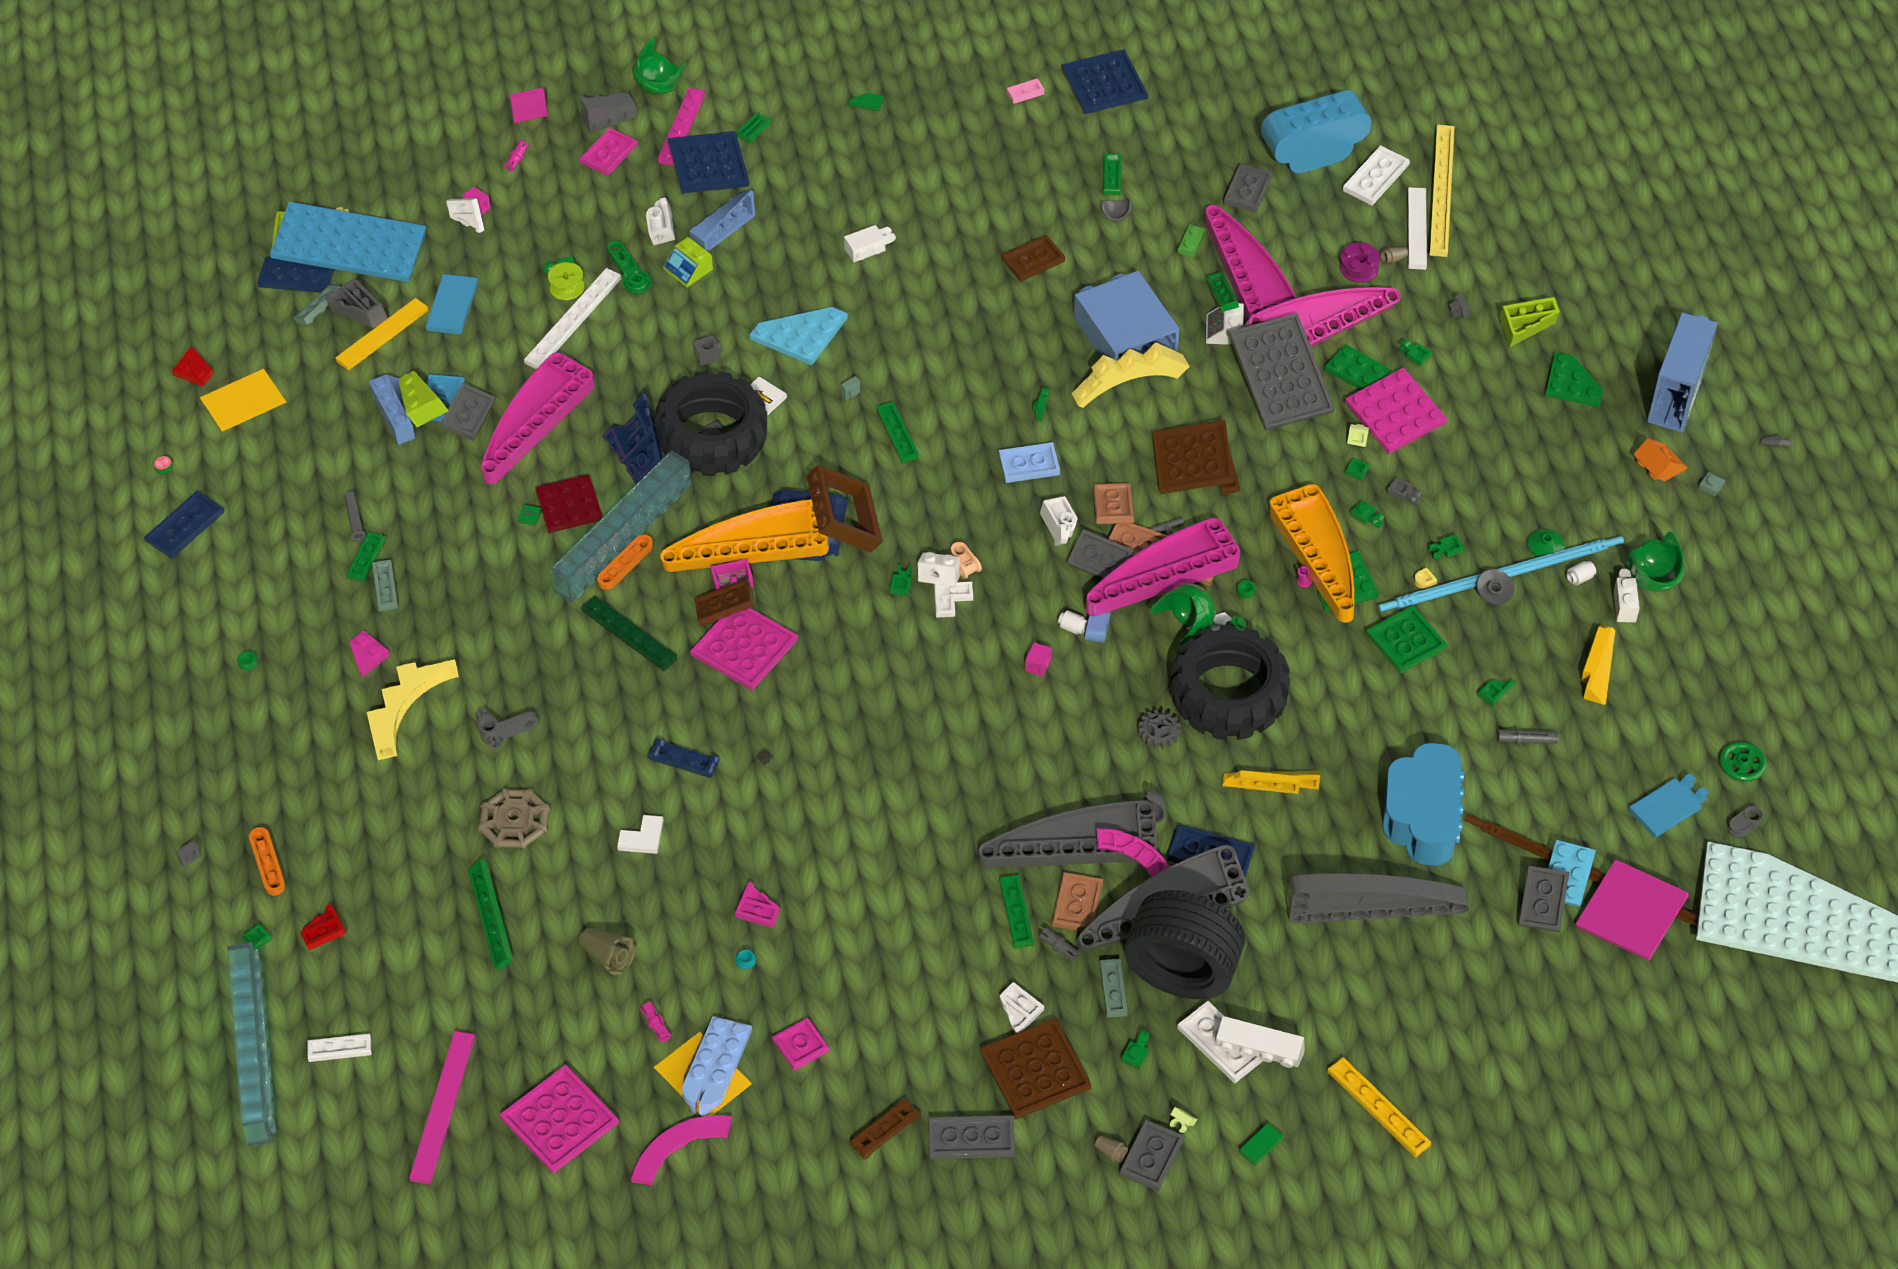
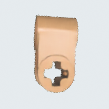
(968, 562)

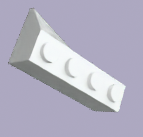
(1260, 1042)

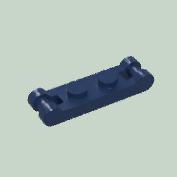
(683, 758)

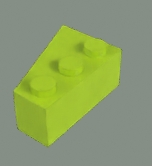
(419, 400)

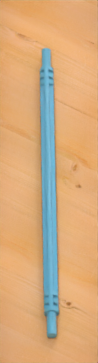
(1512, 570)

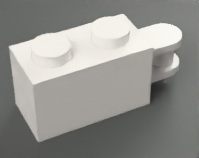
(867, 242)
(1626, 597)

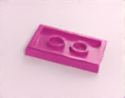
(608, 151)

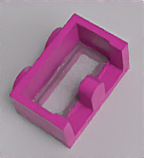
(731, 573)

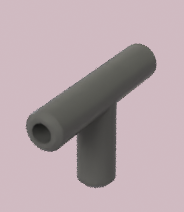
(1167, 527)

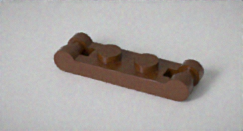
(885, 1128)

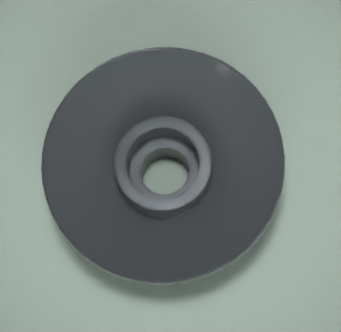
(1499, 581)

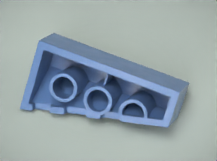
(724, 221)
(389, 400)

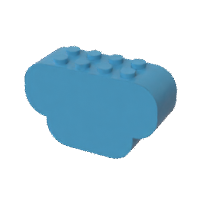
(1316, 131)
(1425, 803)

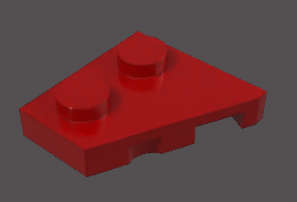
(193, 368)
(322, 929)

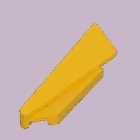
(1598, 666)
(1273, 781)

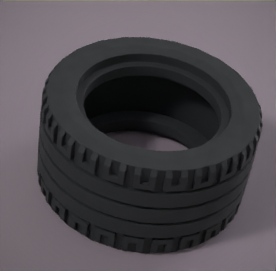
(1185, 944)

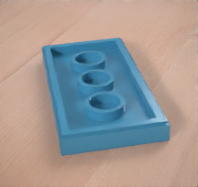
(452, 304)

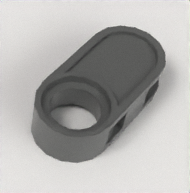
(1742, 824)

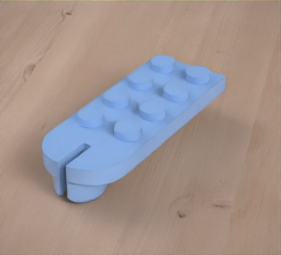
(715, 1064)

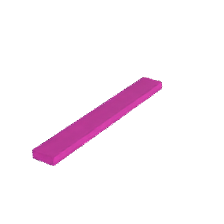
(442, 1108)

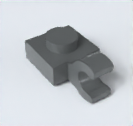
(1402, 489)

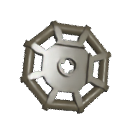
(518, 827)

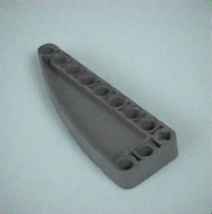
(1072, 832)
(1200, 874)
(1369, 896)

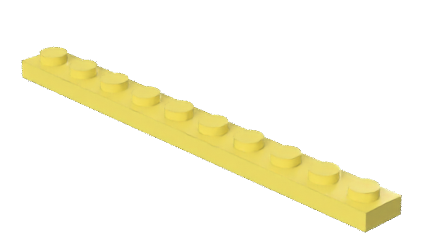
(1442, 191)

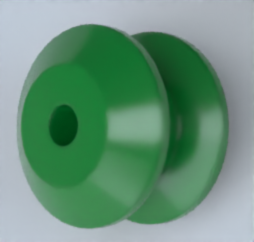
(1239, 623)

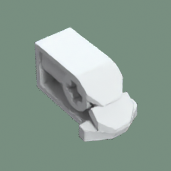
(660, 222)
(1059, 519)

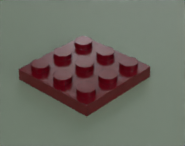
(568, 503)

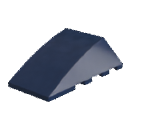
(636, 441)

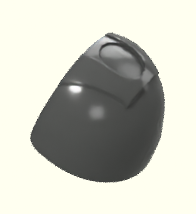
(1117, 209)
(1158, 802)

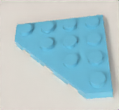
(802, 334)

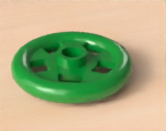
(1741, 774)

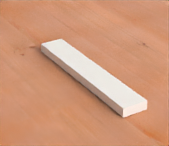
(1417, 228)

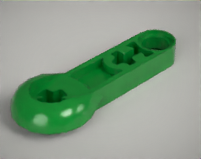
(633, 279)

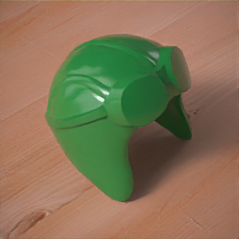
(654, 72)
(1657, 564)
(1190, 606)

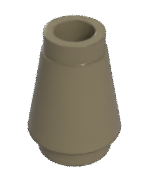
(1392, 255)
(1112, 1149)

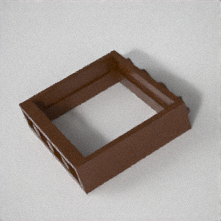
(869, 534)

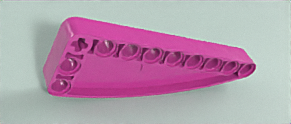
(1248, 265)
(1331, 308)
(534, 411)
(1176, 559)

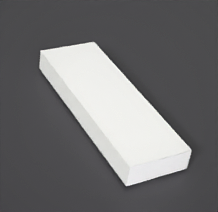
(339, 1047)

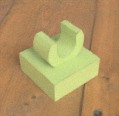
(1358, 435)
(1182, 1117)

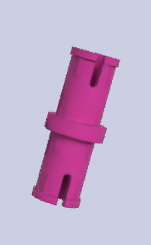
(516, 156)
(655, 1022)

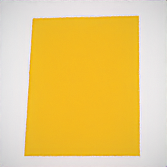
(242, 400)
(677, 1065)

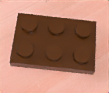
(1033, 258)
(724, 602)

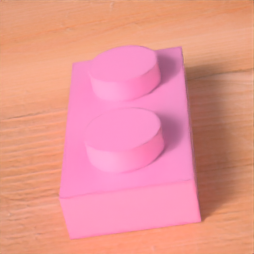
(1025, 91)

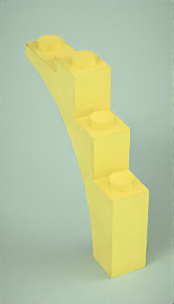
(1132, 365)
(397, 699)

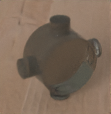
(764, 757)

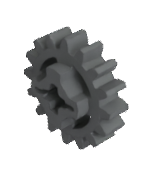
(1159, 729)

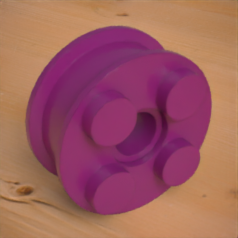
(1359, 262)

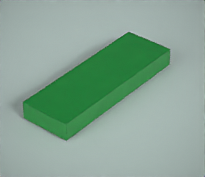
(1112, 173)
(365, 557)

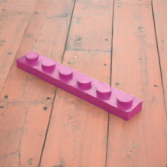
(683, 121)

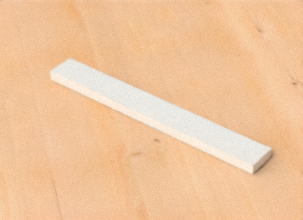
(573, 318)

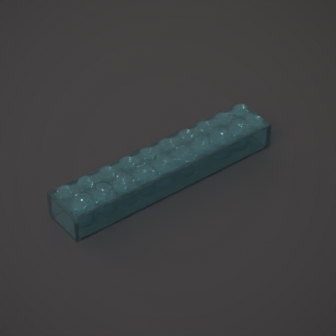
(621, 526)
(251, 1044)

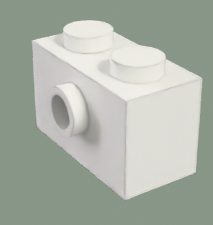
(938, 569)

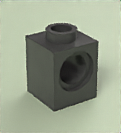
(706, 350)

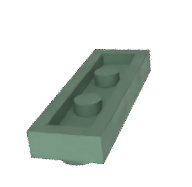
(315, 307)
(385, 585)
(1113, 988)

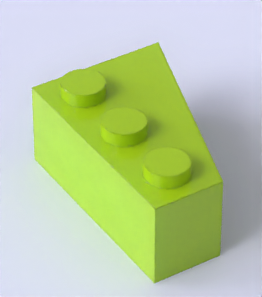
(1528, 318)

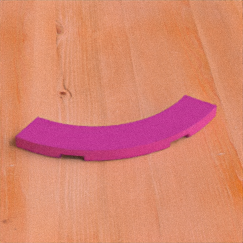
(1132, 847)
(675, 1138)

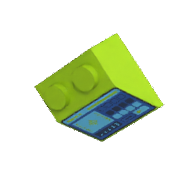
(688, 262)

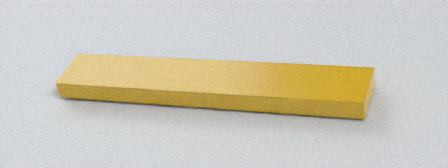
(382, 334)
(1379, 1107)

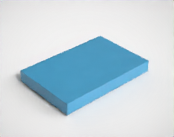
(445, 388)

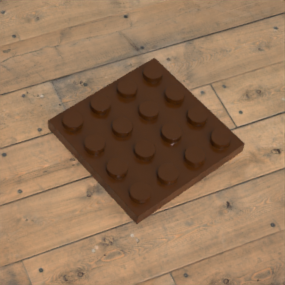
(1193, 457)
(1035, 1068)

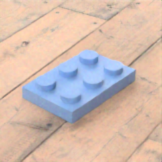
(1029, 462)

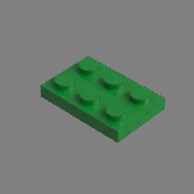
(1356, 368)

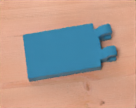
(1668, 805)

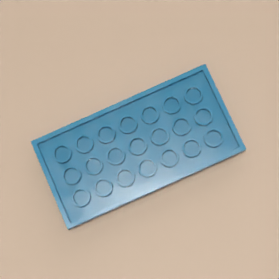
(348, 242)

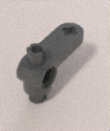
(503, 729)

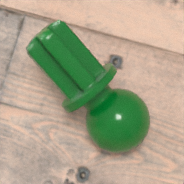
(548, 265)

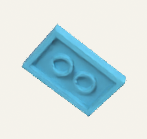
(1576, 861)

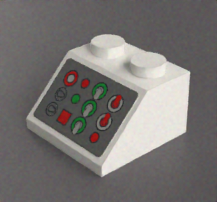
(1221, 323)

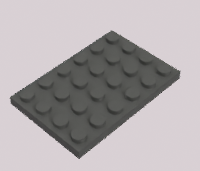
(1281, 371)

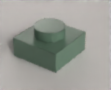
(850, 388)
(1712, 484)

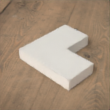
(946, 595)
(644, 841)

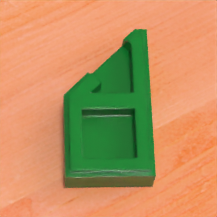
(868, 101)
(1495, 690)

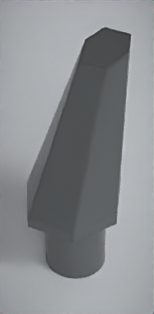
(1775, 441)

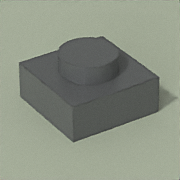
(188, 854)

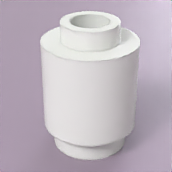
(1581, 573)
(1073, 622)

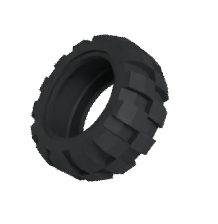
(712, 394)
(1236, 649)

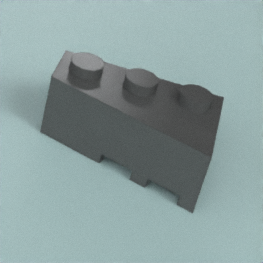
(605, 111)
(356, 304)

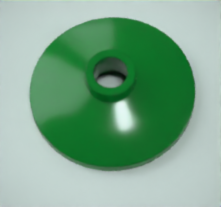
(1540, 547)

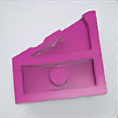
(367, 652)

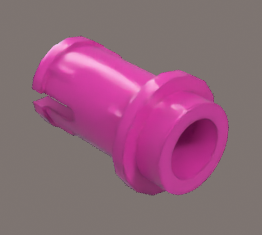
(1304, 579)

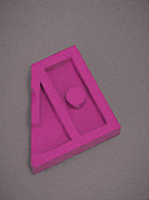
(757, 908)

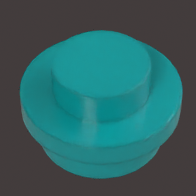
(745, 959)

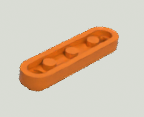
(624, 562)
(267, 861)

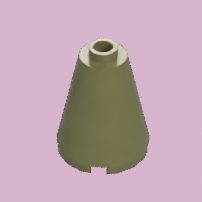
(608, 949)

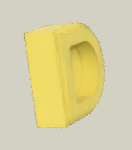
(1424, 579)

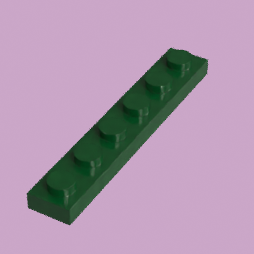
(629, 633)

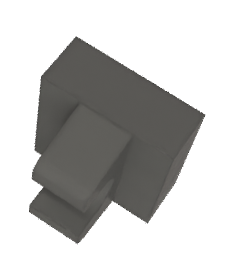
(1460, 307)

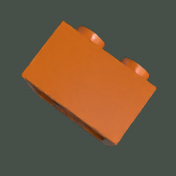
(1659, 460)

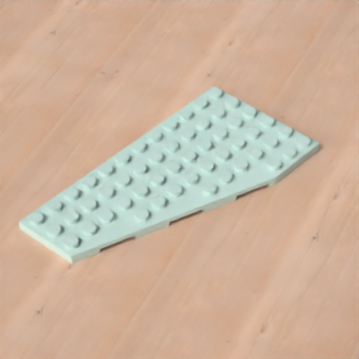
(1789, 914)

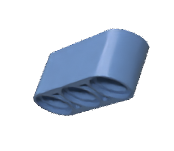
(1097, 627)

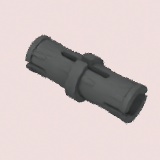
(1059, 944)

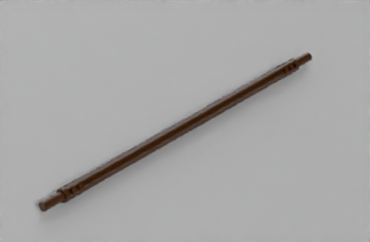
(1546, 853)

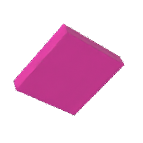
(528, 105)
(800, 1044)

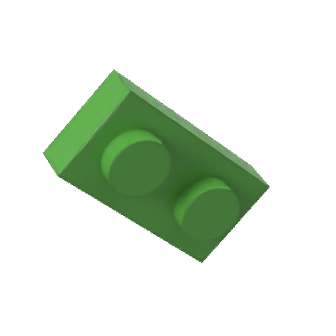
(1191, 240)

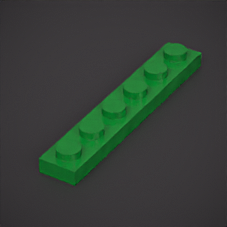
(490, 915)

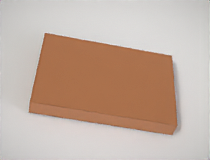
(1113, 503)
(1077, 901)

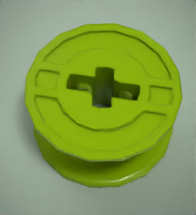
(566, 281)

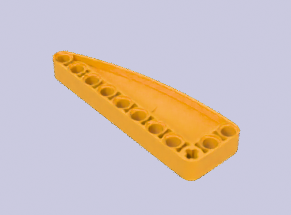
(765, 528)
(1318, 543)

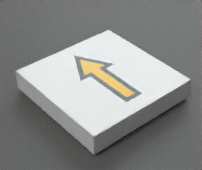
(769, 393)

